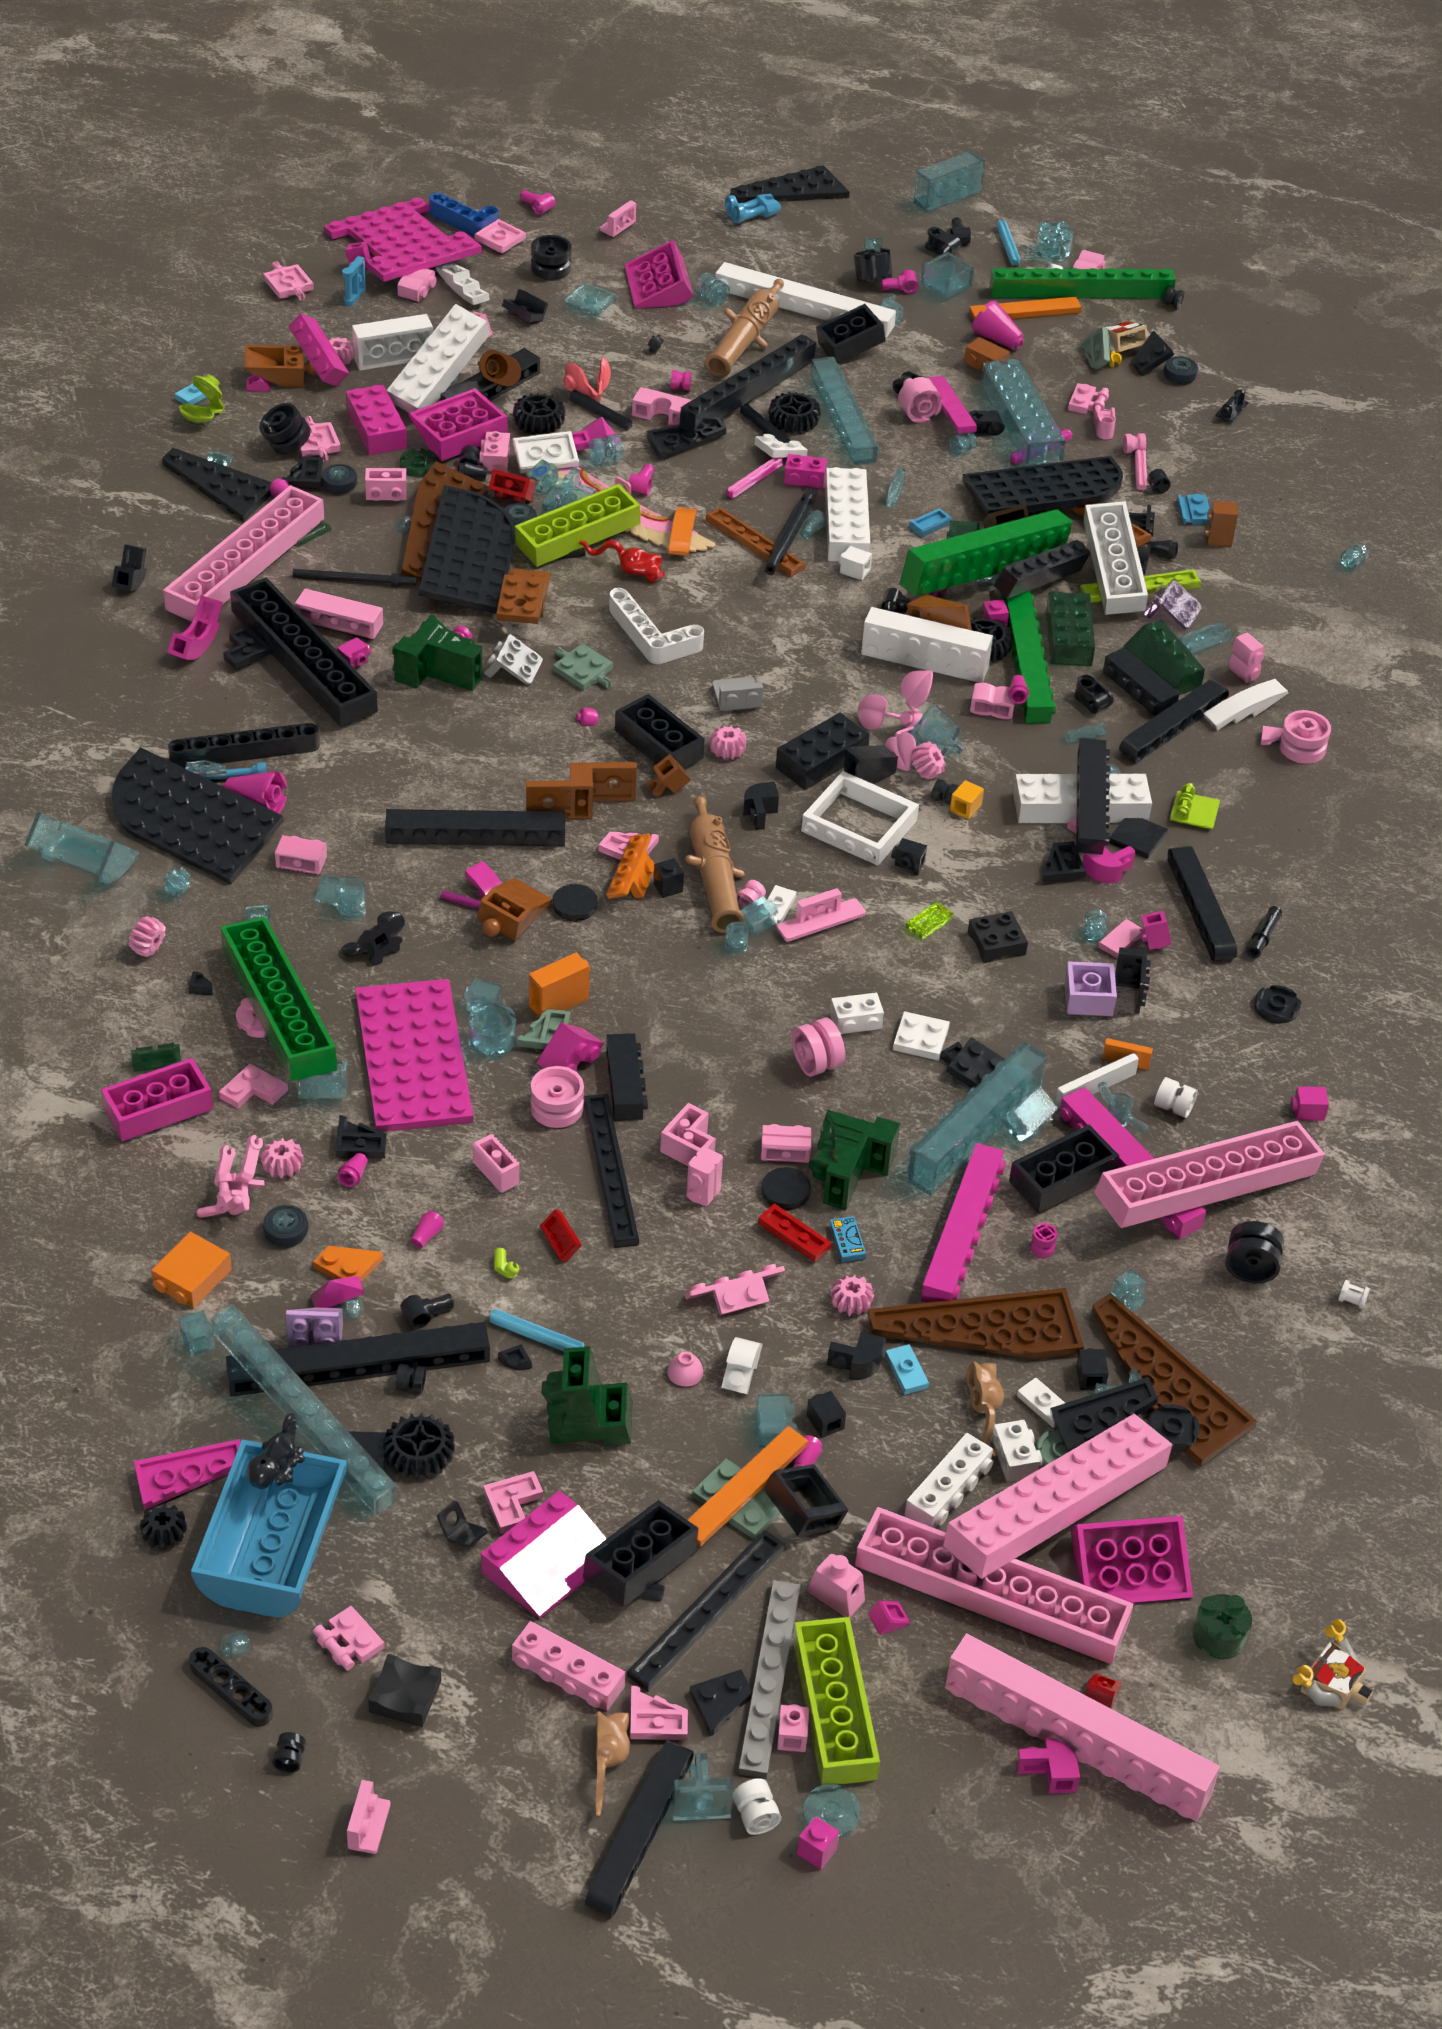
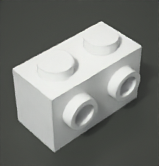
(862, 1013)
(1016, 1450)

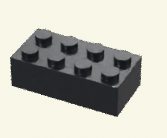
(658, 732)
(819, 750)
(1062, 1168)
(640, 1553)

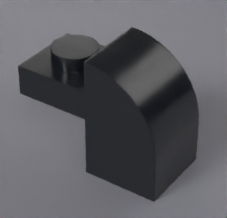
(131, 571)
(759, 801)
(860, 1360)

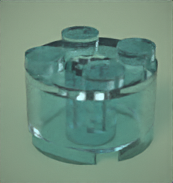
(1054, 241)
(492, 1030)

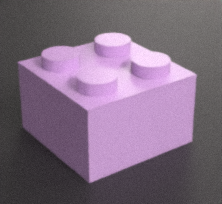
(1090, 988)

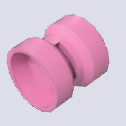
(1133, 443)
(751, 892)

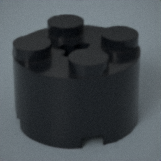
(873, 264)

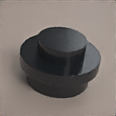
(655, 343)

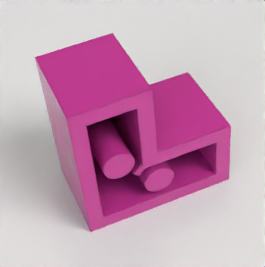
(569, 1047)

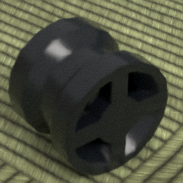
(1174, 297)
(1158, 481)

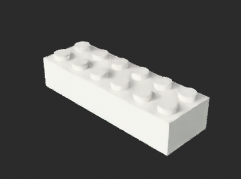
(439, 360)
(846, 511)
(1115, 558)
(926, 644)
(1054, 797)

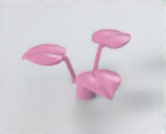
(872, 709)

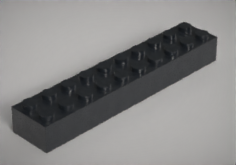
(304, 652)

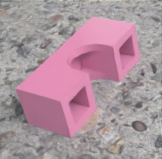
(652, 402)

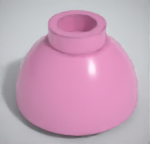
(685, 1369)

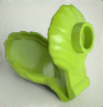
(204, 413)

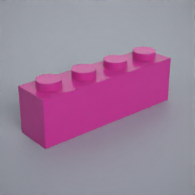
(318, 350)

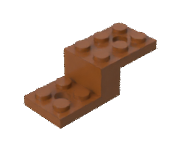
(523, 596)
(586, 784)

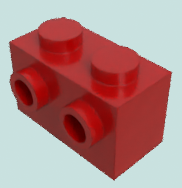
(512, 485)

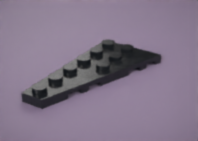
(794, 186)
(222, 484)

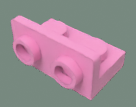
(620, 219)
(367, 1820)

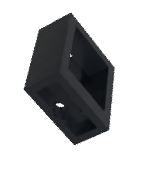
(829, 1507)

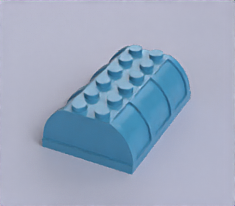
(267, 1537)

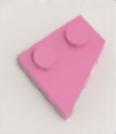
(656, 1718)

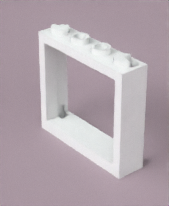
(872, 796)

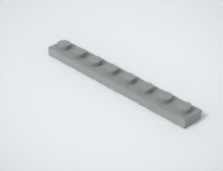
(769, 1680)

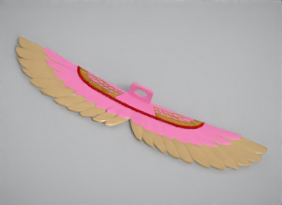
(653, 525)

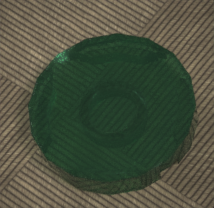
(418, 462)

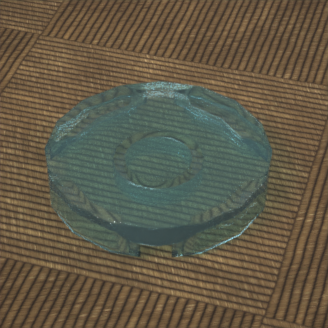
(834, 1807)

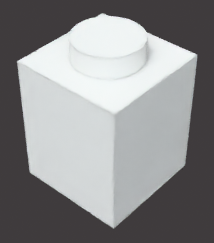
(855, 563)

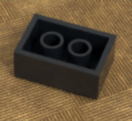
(851, 333)

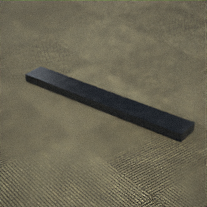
(611, 1171)
(705, 1610)

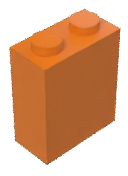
(559, 985)
(191, 1270)

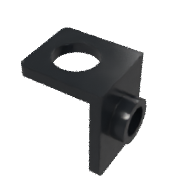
(462, 1531)

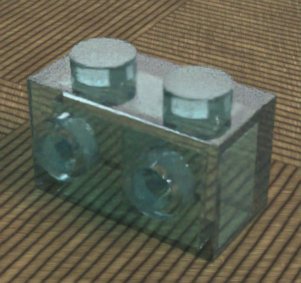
(328, 1085)
(1029, 1114)

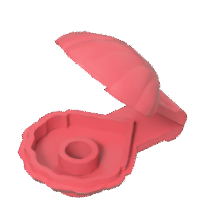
(576, 380)

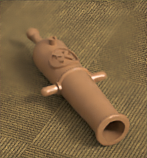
(744, 329)
(715, 866)

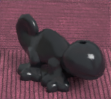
(378, 939)
(277, 1458)

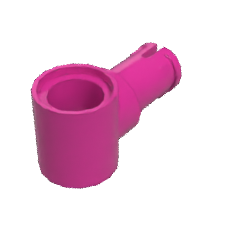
(539, 203)
(902, 282)
(642, 480)

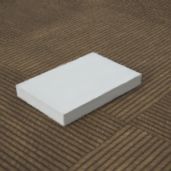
(553, 448)

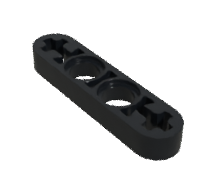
(229, 1687)

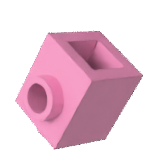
(793, 1728)

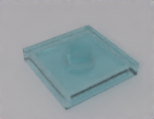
(590, 299)

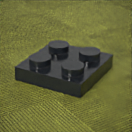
(973, 1063)

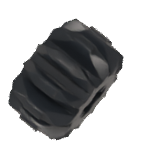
(163, 1526)

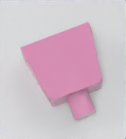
(838, 1585)

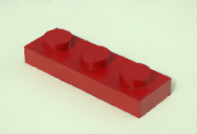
(794, 1233)

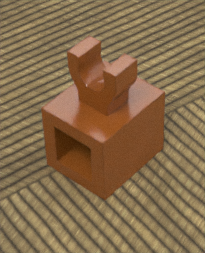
(670, 775)

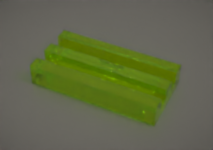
(932, 922)

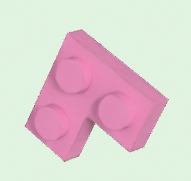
(253, 1082)
(507, 1495)

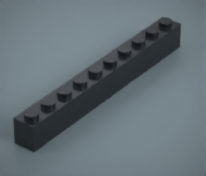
(747, 384)
(374, 1356)

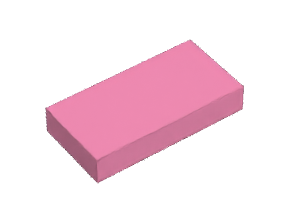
(1122, 936)

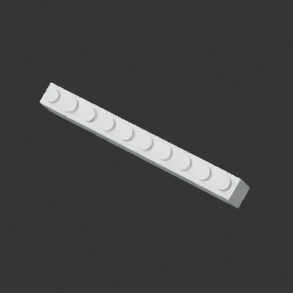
(798, 296)

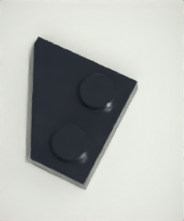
(1152, 354)
(306, 473)
(1063, 863)
(359, 1139)
(720, 1698)

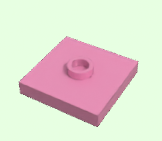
(500, 236)

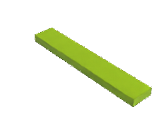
(1187, 579)

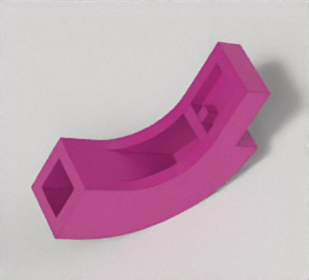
(200, 633)

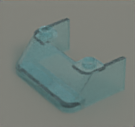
(80, 848)

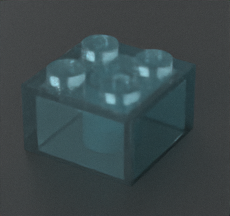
(946, 275)

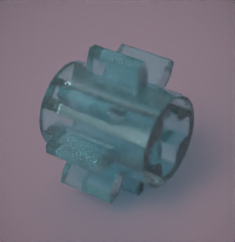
(177, 881)

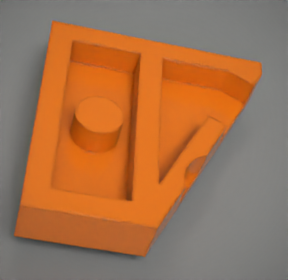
(347, 1262)

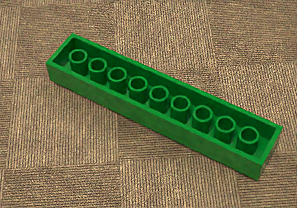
(981, 552)
(279, 999)

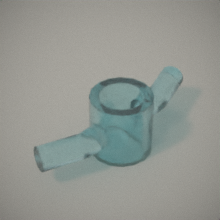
(1121, 1108)

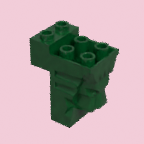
(439, 655)
(848, 1148)
(584, 1407)

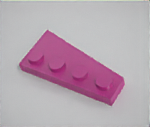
(182, 1471)

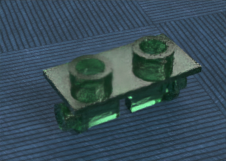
(148, 1059)

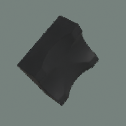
(997, 936)
(405, 1691)

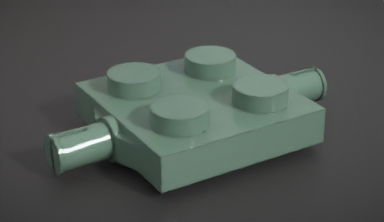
(583, 667)

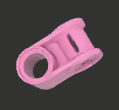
(1104, 422)

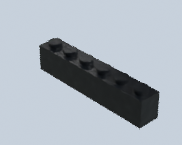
(529, 367)
(1042, 568)
(1091, 796)

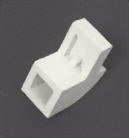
(741, 1363)

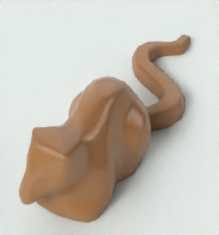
(985, 1394)
(611, 1748)

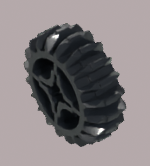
(794, 412)
(539, 413)
(1001, 636)
(433, 1453)

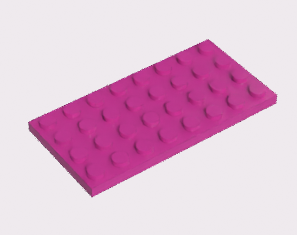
(413, 1055)

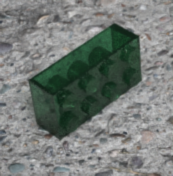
(1070, 629)

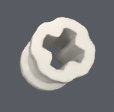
(1354, 1294)

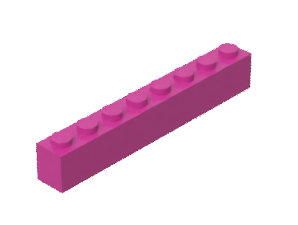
(1084, 1109)
(963, 1225)

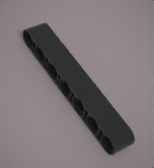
(1173, 721)
(246, 744)
(1202, 903)
(638, 1829)

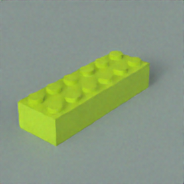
(582, 520)
(836, 1701)

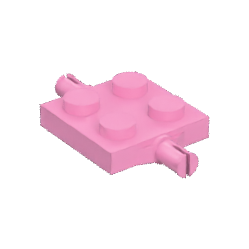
(288, 281)
(321, 440)

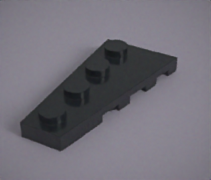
(675, 439)
(1094, 1414)

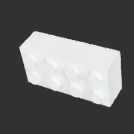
(389, 341)

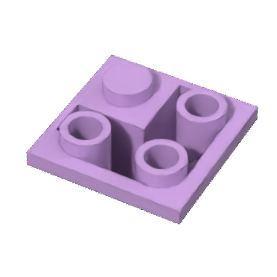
(314, 1326)

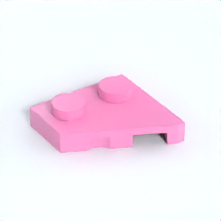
(616, 843)

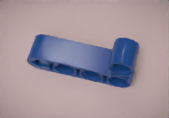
(460, 215)

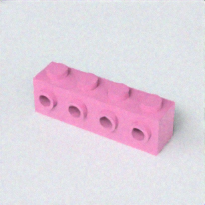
(340, 613)
(568, 1666)

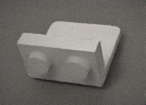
(515, 659)
(738, 693)

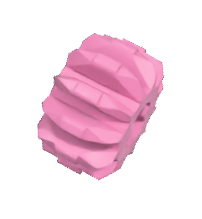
(343, 349)
(727, 742)
(928, 760)
(147, 936)
(282, 1158)
(852, 1295)

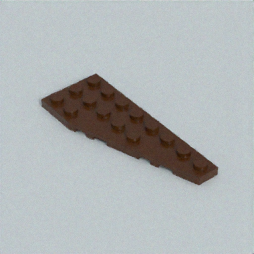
(425, 513)
(1007, 1324)
(1173, 1379)

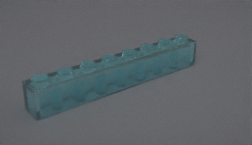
(844, 411)

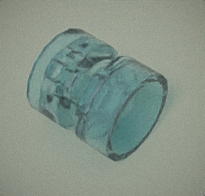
(712, 289)
(607, 448)
(350, 898)

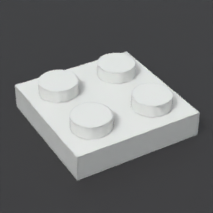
(921, 1036)

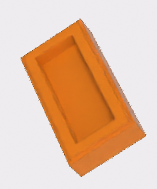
(1117, 1050)

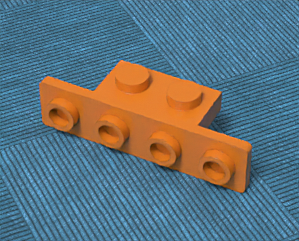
(633, 870)

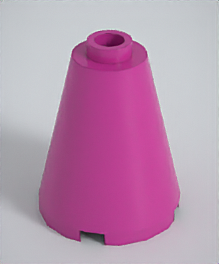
(998, 327)
(261, 788)

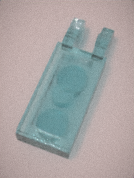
(1206, 637)

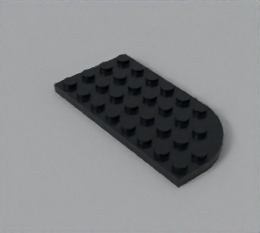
(1046, 485)
(468, 551)
(190, 815)

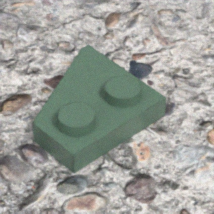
(543, 1029)

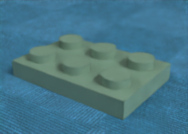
(754, 1516)

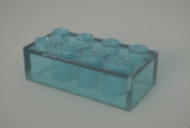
(949, 181)

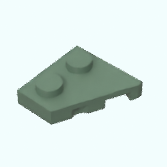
(1096, 348)

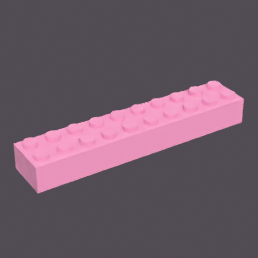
(245, 551)
(1208, 1174)
(1057, 1495)
(1012, 1594)
(1092, 1730)

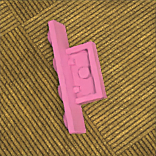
(819, 914)
(738, 1293)

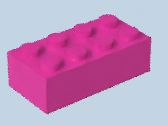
(376, 419)
(157, 1099)

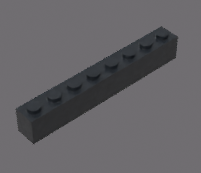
(475, 827)

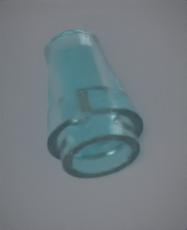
(813, 523)

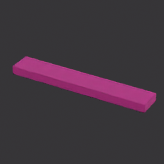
(953, 407)

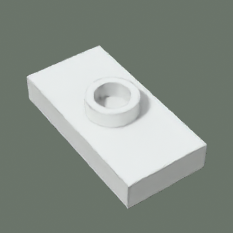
(783, 900)
(1039, 1399)

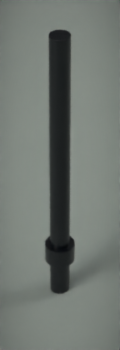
(394, 579)

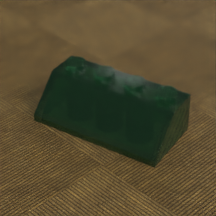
(1166, 656)

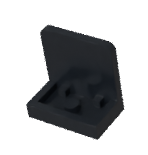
(1131, 973)

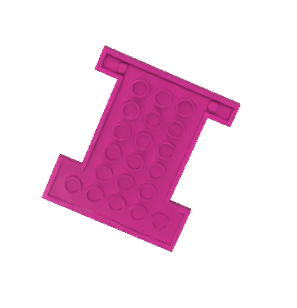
(403, 239)

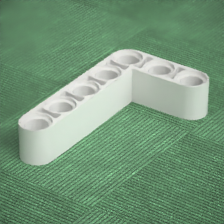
(655, 646)

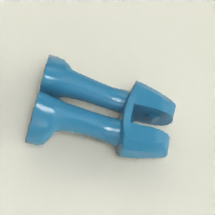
(761, 205)

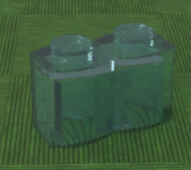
(773, 1416)

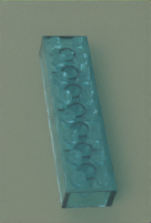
(1023, 412)
(974, 1118)

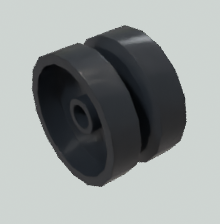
(551, 257)
(285, 428)
(1254, 1252)

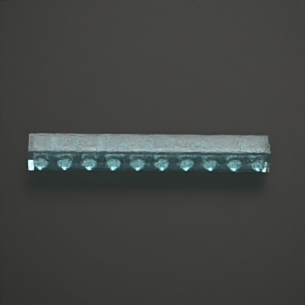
(312, 1416)

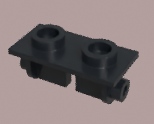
(1233, 406)

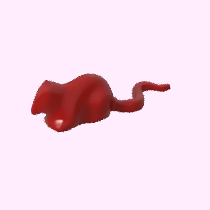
(632, 560)

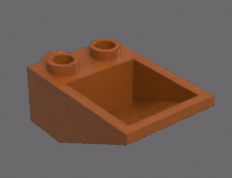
(278, 364)
(940, 611)
(511, 908)

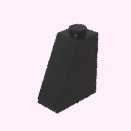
(870, 762)

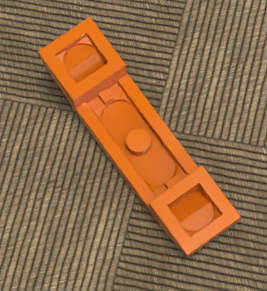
(682, 531)

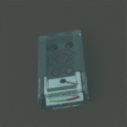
(896, 487)
(206, 768)

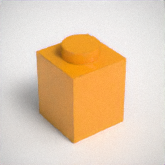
(967, 799)

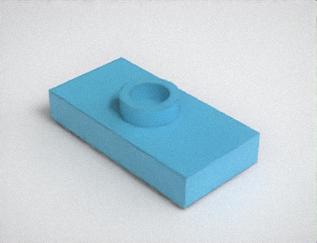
(189, 395)
(907, 1369)

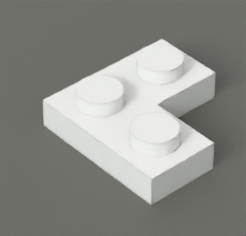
(779, 449)

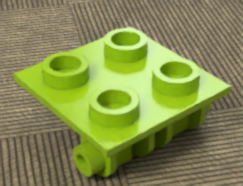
(1194, 808)

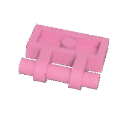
(1084, 396)
(355, 1634)

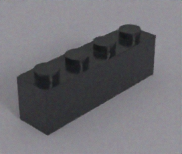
(1140, 681)
(625, 1077)

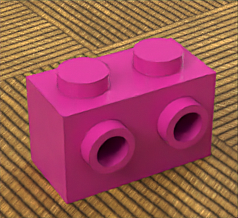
(805, 471)

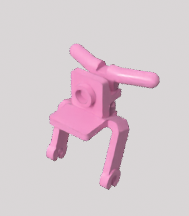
(232, 1186)

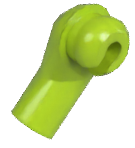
(502, 1267)

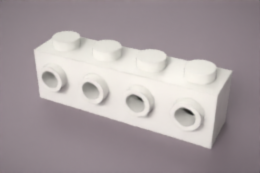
(949, 1482)

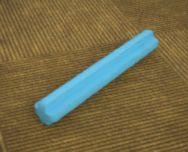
(1008, 242)
(532, 1330)

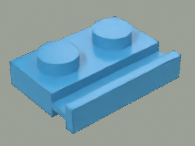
(1193, 509)

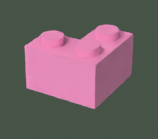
(686, 1134)

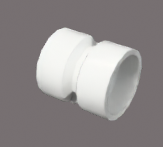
(1176, 1097)
(756, 1806)

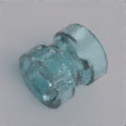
(962, 442)
(1354, 556)
(1095, 925)
(736, 938)

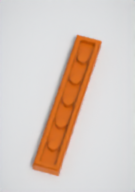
(1035, 308)
(747, 1483)

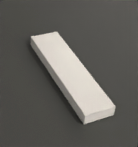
(1111, 1074)

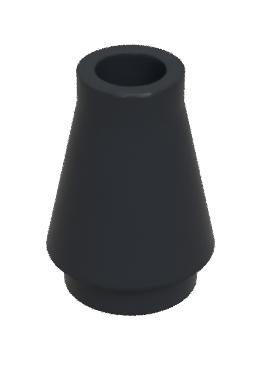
(472, 470)
(1166, 548)

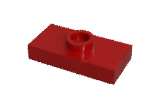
(560, 1235)

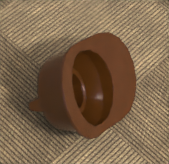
(499, 368)

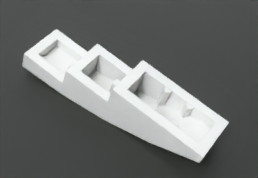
(461, 283)
(1244, 703)

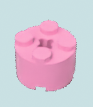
(920, 399)

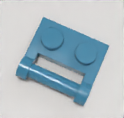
(354, 281)

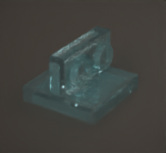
(567, 491)
(939, 730)
(700, 1795)

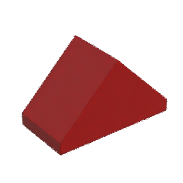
(1103, 1689)

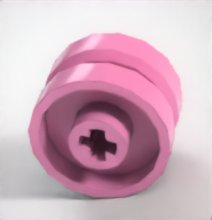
(1305, 736)
(818, 1046)
(557, 1096)

